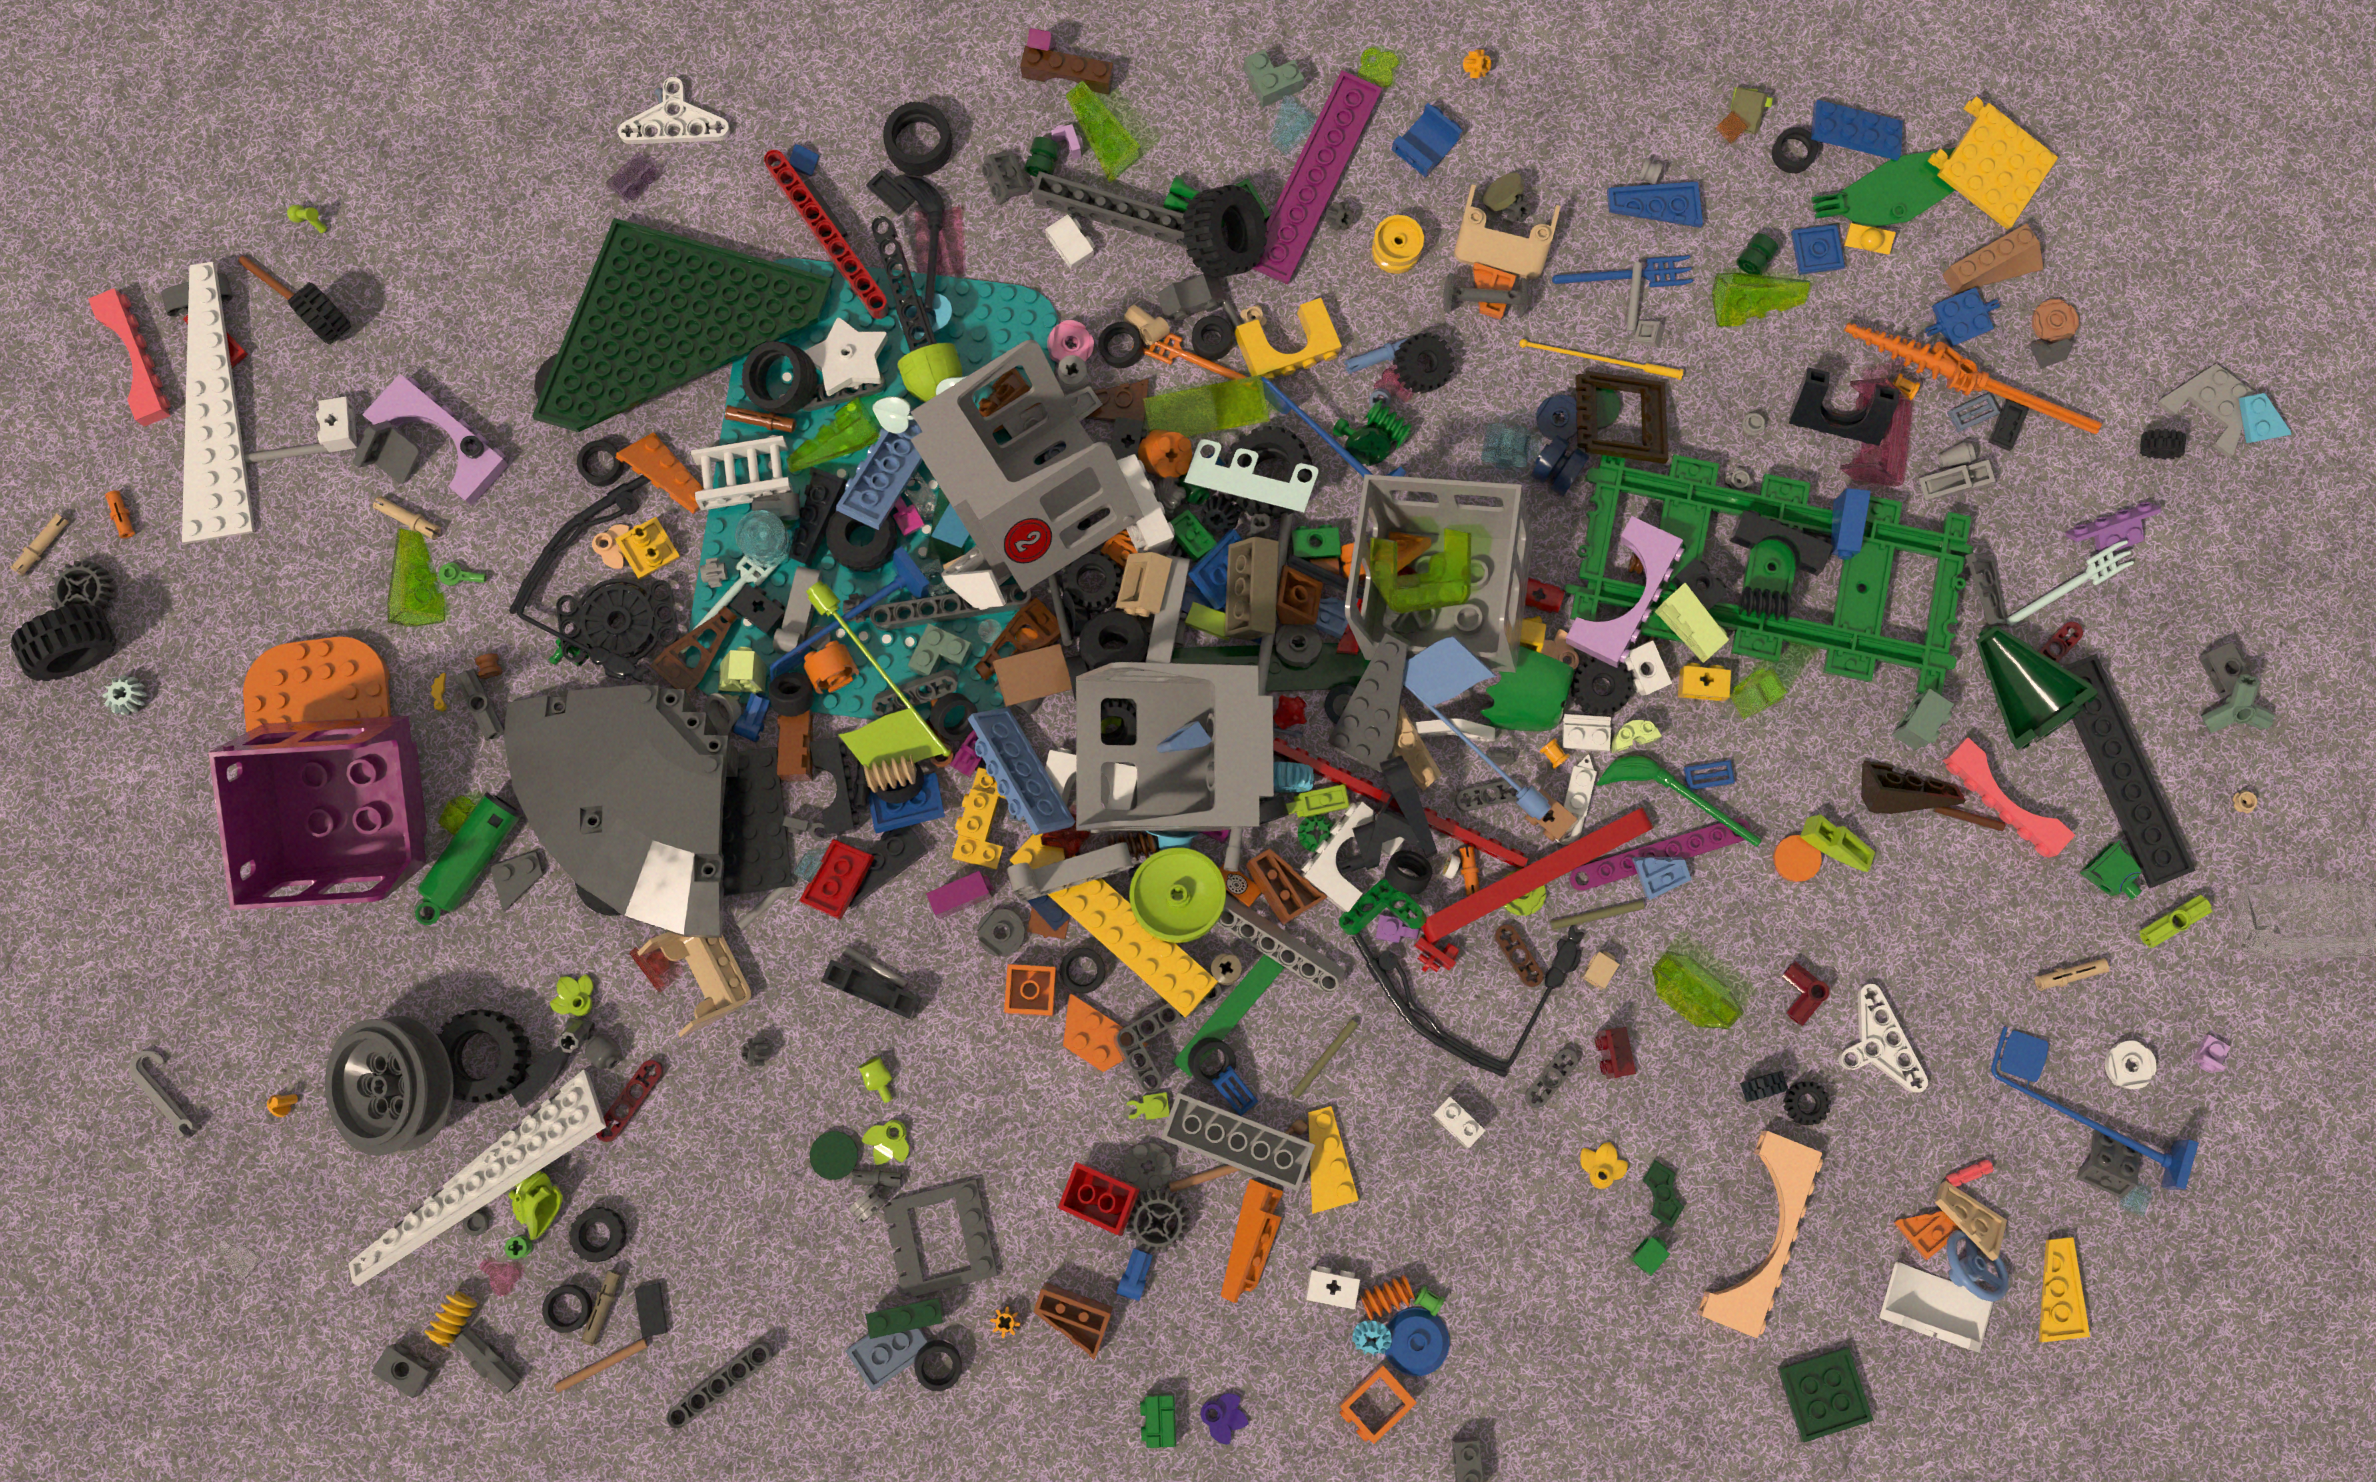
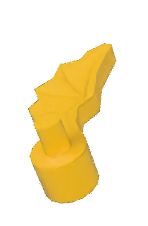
(438, 689)

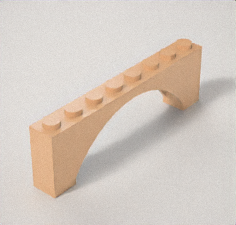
(1747, 1302)

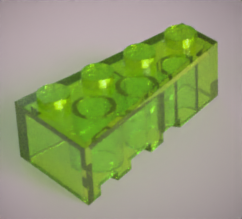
(1105, 134)

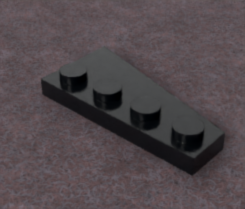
(820, 504)
(892, 855)

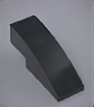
(542, 1075)

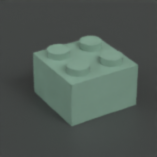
(1923, 719)

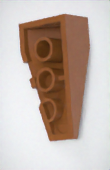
(1006, 389)

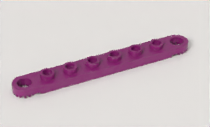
(1682, 846)

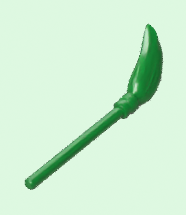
(1645, 768)

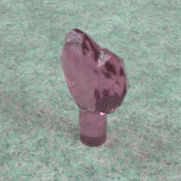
(1390, 382)
(500, 1277)

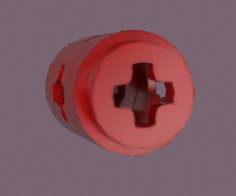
(1552, 594)

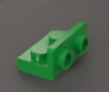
(1192, 535)

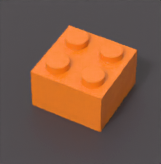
(1030, 990)

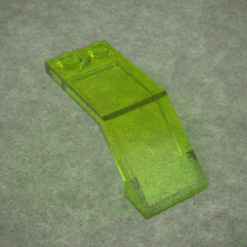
(1208, 407)

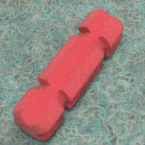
(1970, 1173)

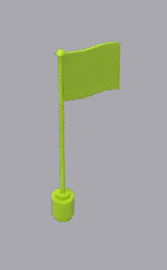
(894, 733)

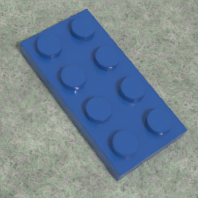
(1857, 130)

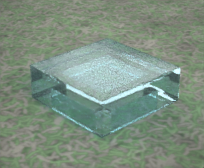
(807, 867)
(2136, 1201)

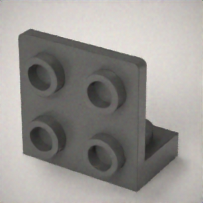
(2111, 1166)

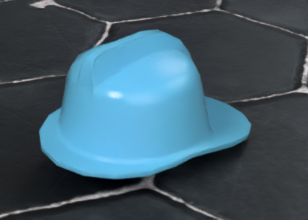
(938, 317)
(1174, 839)

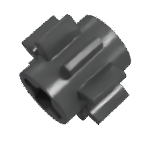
(1519, 209)
(1339, 216)
(854, 600)
(756, 1052)

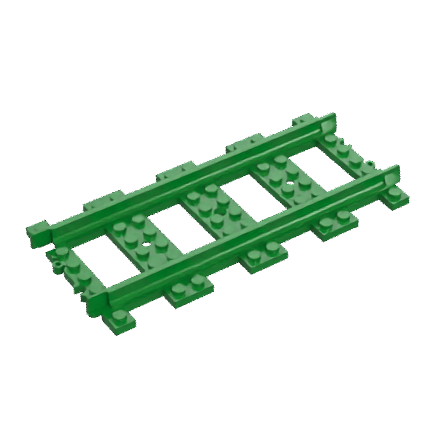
(1854, 635)

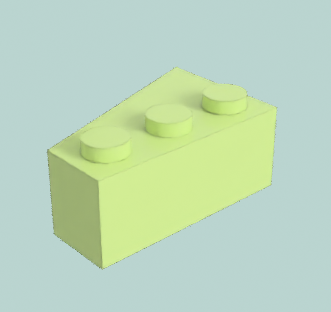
(1692, 623)
(742, 672)

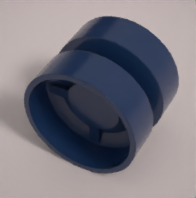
(1555, 462)

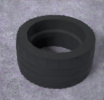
(913, 113)
(756, 370)

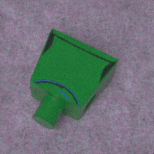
(2114, 871)

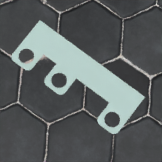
(1243, 483)

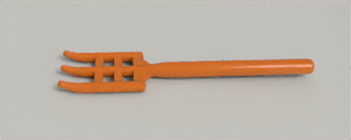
(1176, 351)

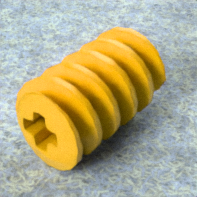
(451, 1319)

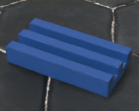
(1687, 770)
(1224, 1077)

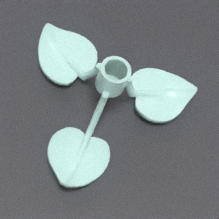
(895, 411)

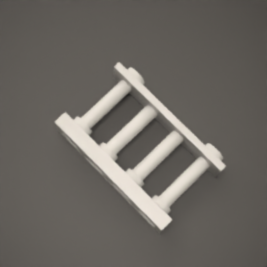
(740, 494)

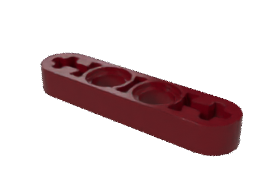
(632, 1103)

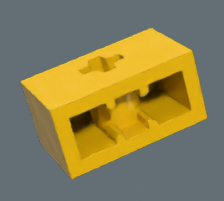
(1691, 687)

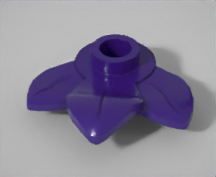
(1227, 1417)

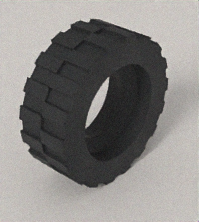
(584, 1248)

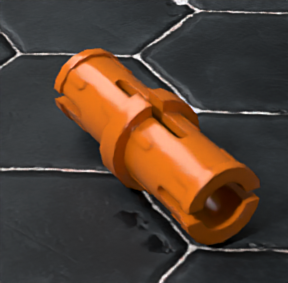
(123, 526)
(1469, 870)

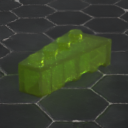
(1758, 692)

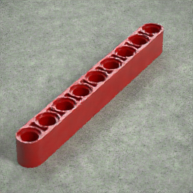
(822, 224)

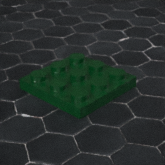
(1825, 1394)

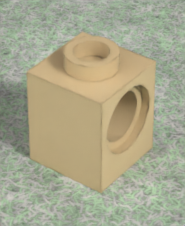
(1600, 969)

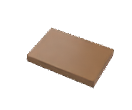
(1032, 675)

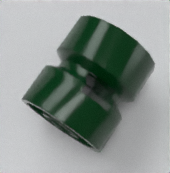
(1044, 154)
(1757, 254)

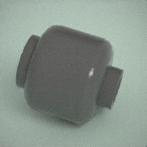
(603, 1051)

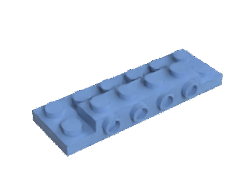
(881, 477)
(1019, 772)

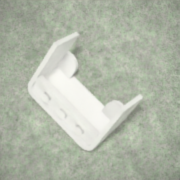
(975, 580)

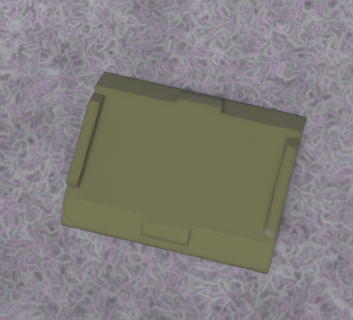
(1749, 108)

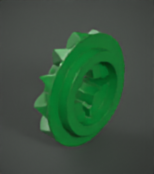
(1308, 841)

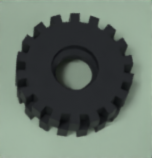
(1408, 366)
(1593, 702)

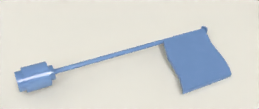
(1442, 674)

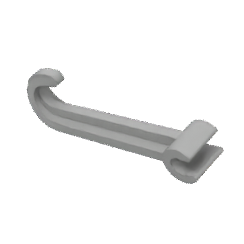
(158, 1094)

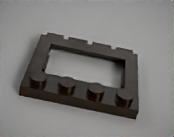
(1652, 417)

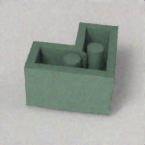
(1269, 82)
(938, 646)

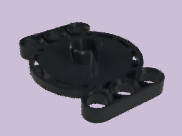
(602, 609)

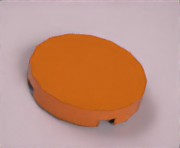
(1796, 859)

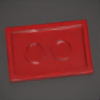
(837, 879)

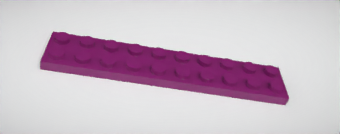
(1316, 174)

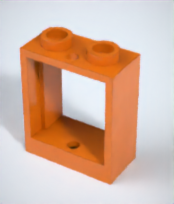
(1349, 1415)

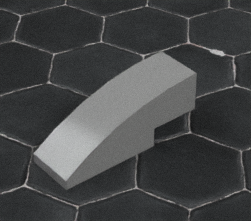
(1957, 480)

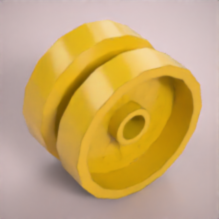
(1397, 244)

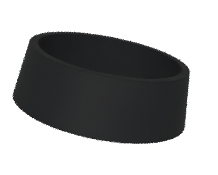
(905, 794)

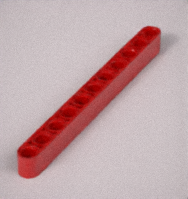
(1536, 875)

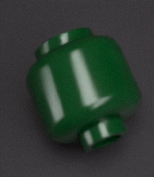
(1194, 493)

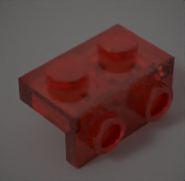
(1066, 838)

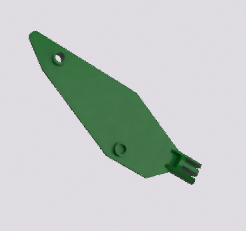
(1889, 193)

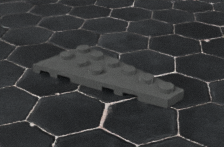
(1372, 713)

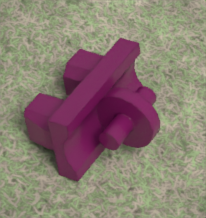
(966, 758)

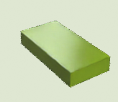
(1207, 620)

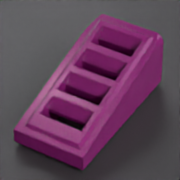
(1041, 39)

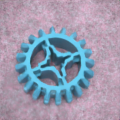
(1292, 777)

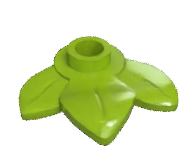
(570, 993)
(885, 1144)

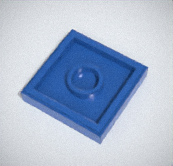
(1817, 249)

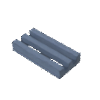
(1957, 420)

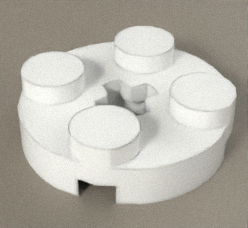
(2141, 1073)

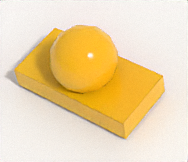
(1869, 238)

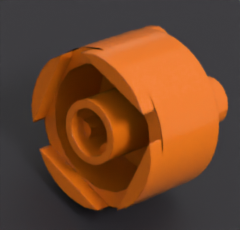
(1165, 453)
(830, 667)

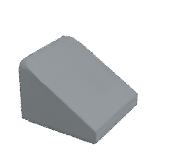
(1649, 333)

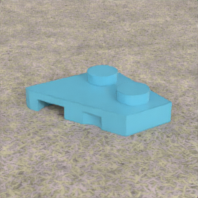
(2261, 419)

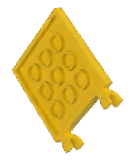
(1995, 164)

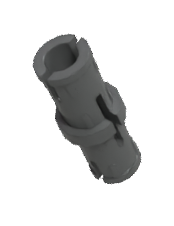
(876, 1178)

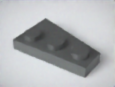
(1988, 587)

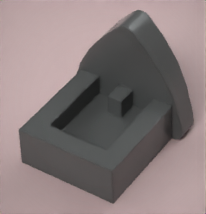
(2052, 353)

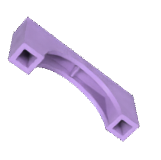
(405, 403)

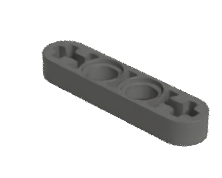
(842, 395)
(916, 696)

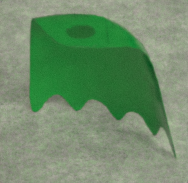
(1531, 695)

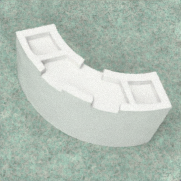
(1935, 1306)

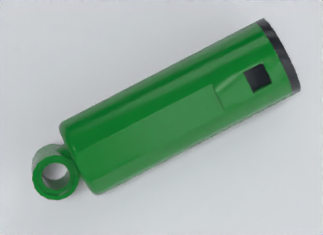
(466, 856)

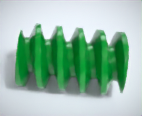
(1388, 423)

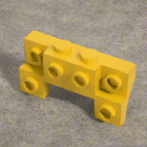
(977, 822)

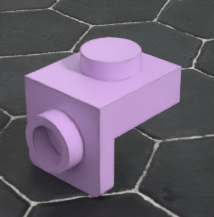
(1067, 133)

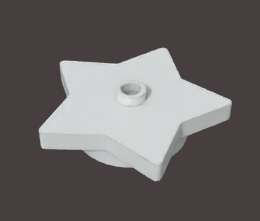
(848, 357)

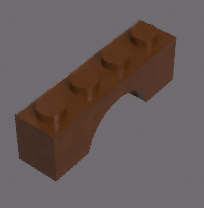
(1044, 65)

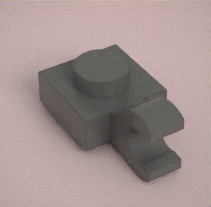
(797, 826)

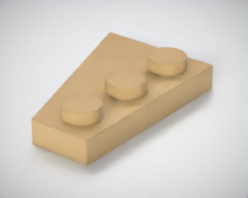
(1973, 1218)

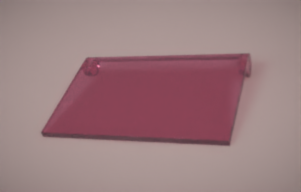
(949, 245)

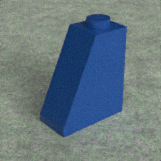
(1849, 522)

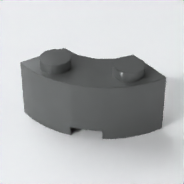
(1191, 297)

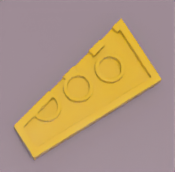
(1329, 1167)

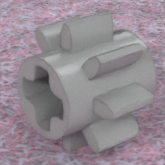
(713, 572)

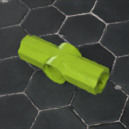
(2186, 914)

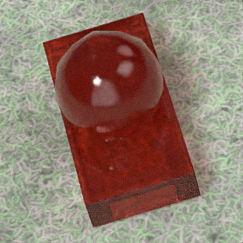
(652, 967)

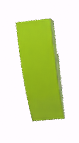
(1837, 843)

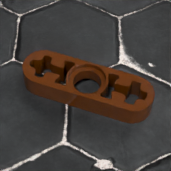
(1528, 957)

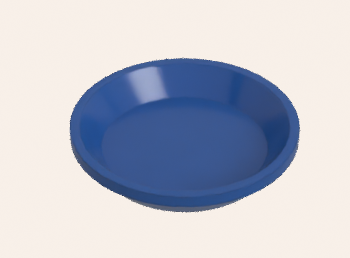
(1417, 1342)

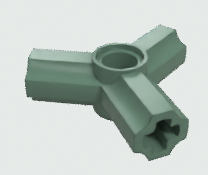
(2240, 708)

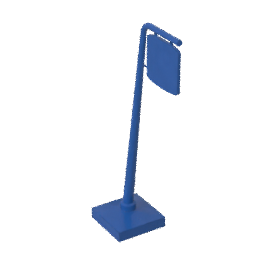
(2025, 1058)

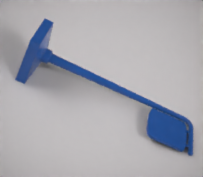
(1284, 405)
(907, 576)

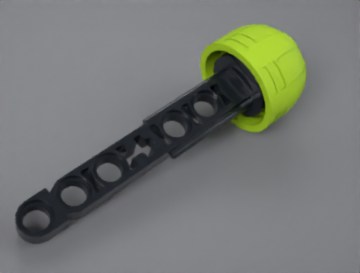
(929, 361)

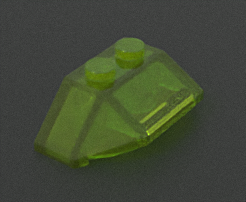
(1695, 992)

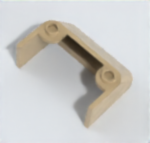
(1503, 250)
(713, 970)

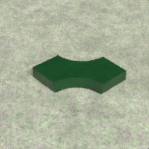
(1660, 1182)

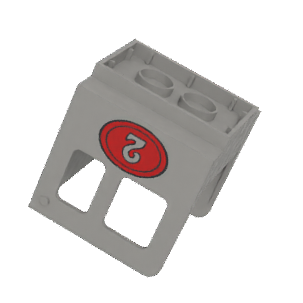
(1012, 508)

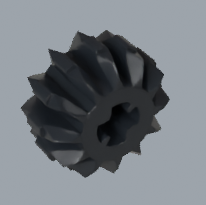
(1220, 513)

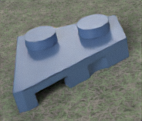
(1661, 874)

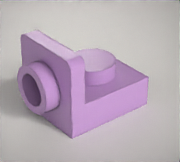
(2211, 1054)

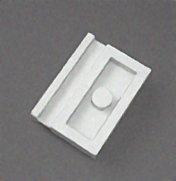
(1586, 732)

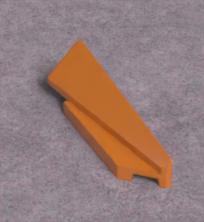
(1252, 1239)

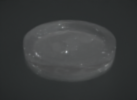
(989, 630)

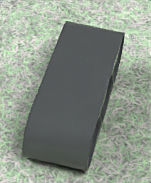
(177, 297)

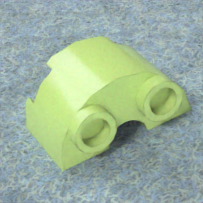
(1636, 730)

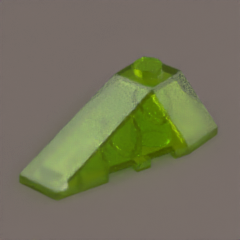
(1750, 295)
(846, 434)
(412, 589)

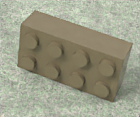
(1251, 588)

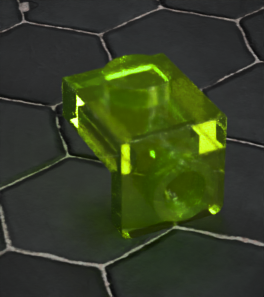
(456, 813)

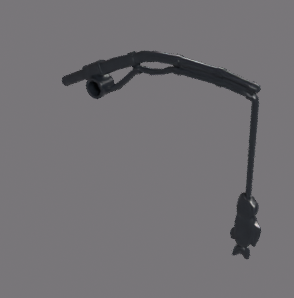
(614, 664)
(1565, 961)

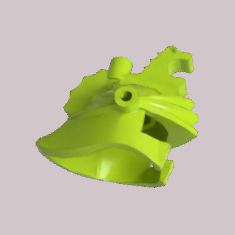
(536, 1203)

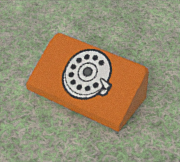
(1240, 886)

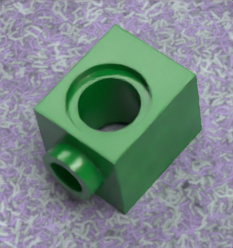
(1650, 1254)

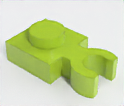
(1154, 1106)

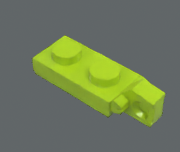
(1319, 801)

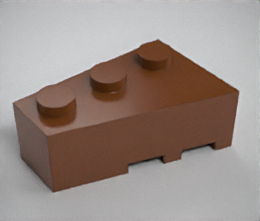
(1283, 887)

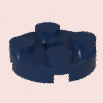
(1553, 406)

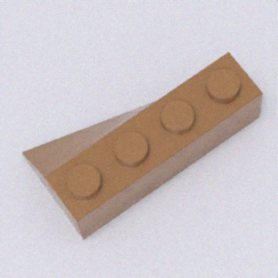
(2002, 259)

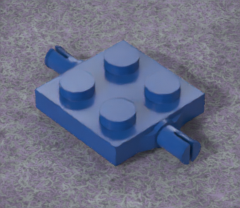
(1962, 317)

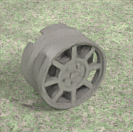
(867, 1205)

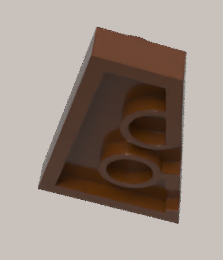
(1121, 401)

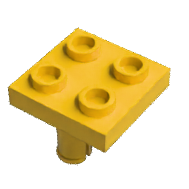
(647, 548)

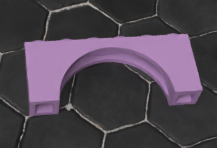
(1611, 638)

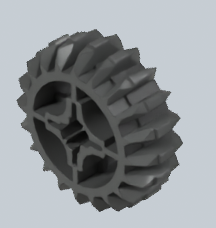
(98, 580)
(1167, 1237)

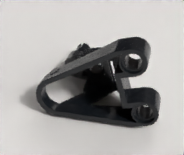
(1389, 825)

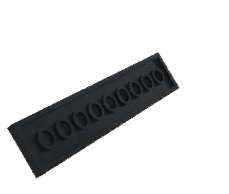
(2128, 780)

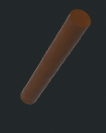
(1970, 817)

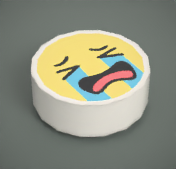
(1451, 866)

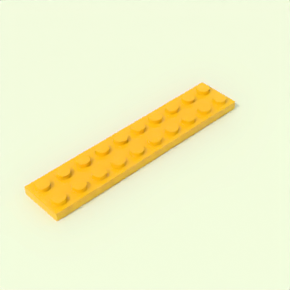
(1112, 923)

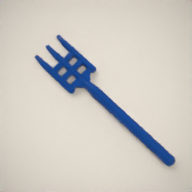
(1649, 273)

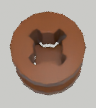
(488, 666)

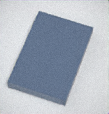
(885, 1356)

